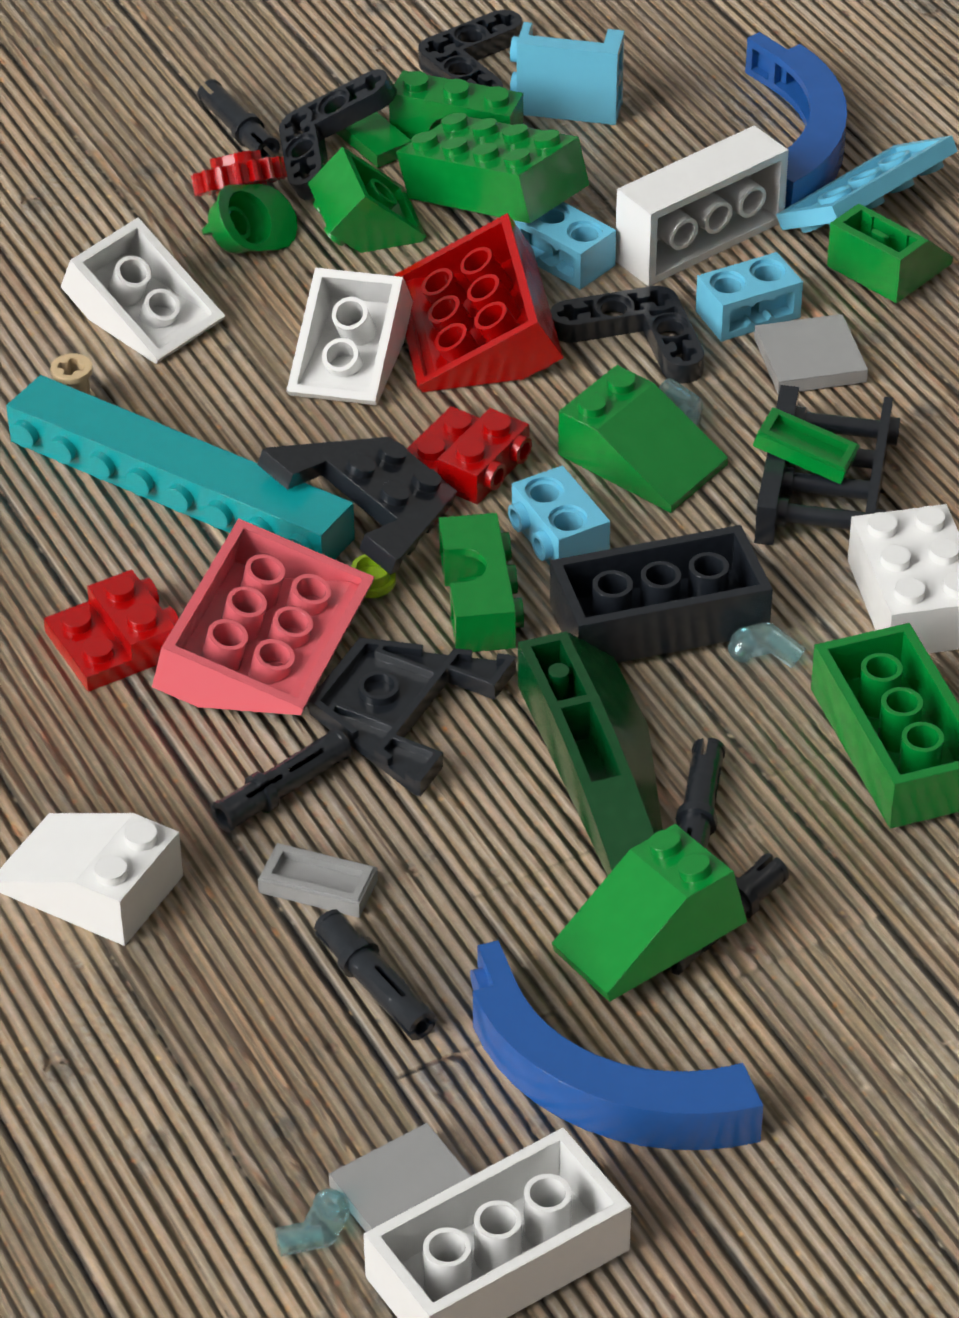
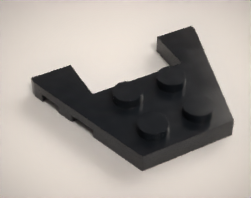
(380, 480)
(385, 690)

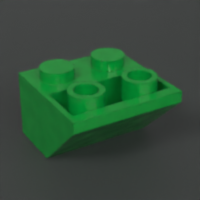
(882, 253)

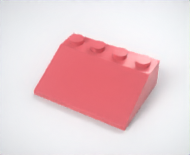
(260, 625)

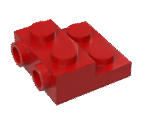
(472, 450)
(113, 631)

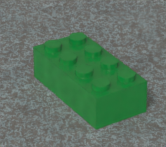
(493, 167)
(892, 720)

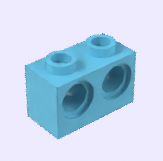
(571, 244)
(748, 295)
(558, 516)

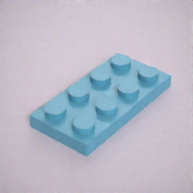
(868, 183)

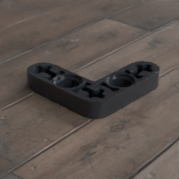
(450, 53)
(326, 117)
(656, 312)

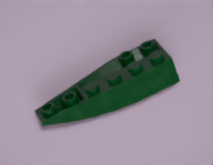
(593, 739)

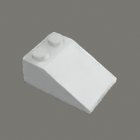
(139, 293)
(350, 336)
(96, 870)

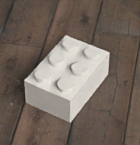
(909, 571)

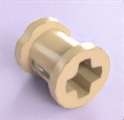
(73, 371)

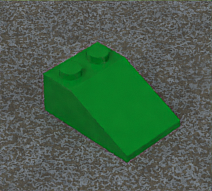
(637, 440)
(651, 913)

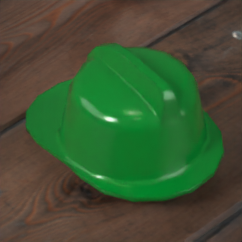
(251, 219)

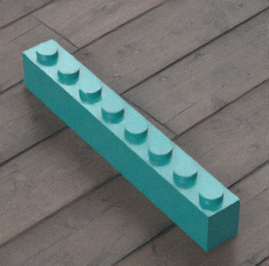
(173, 467)

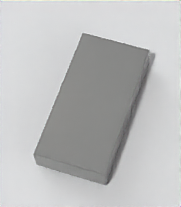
(318, 880)

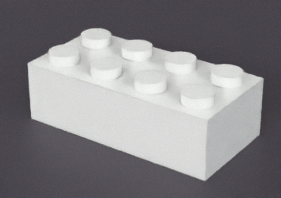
(700, 205)
(500, 1236)

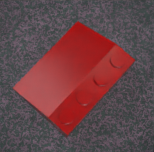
(479, 311)

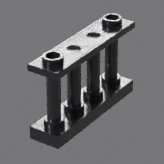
(782, 480)

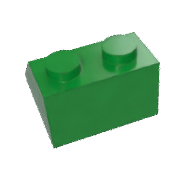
(363, 205)

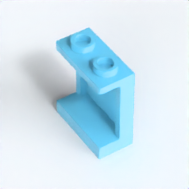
(569, 76)

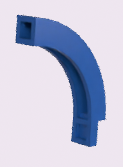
(818, 100)
(598, 1094)

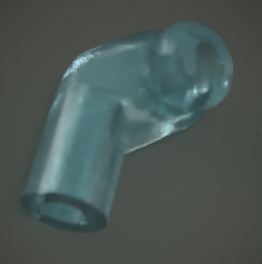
(685, 399)
(763, 640)
(320, 1226)

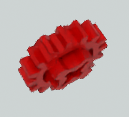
(238, 169)

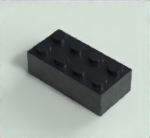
(662, 593)

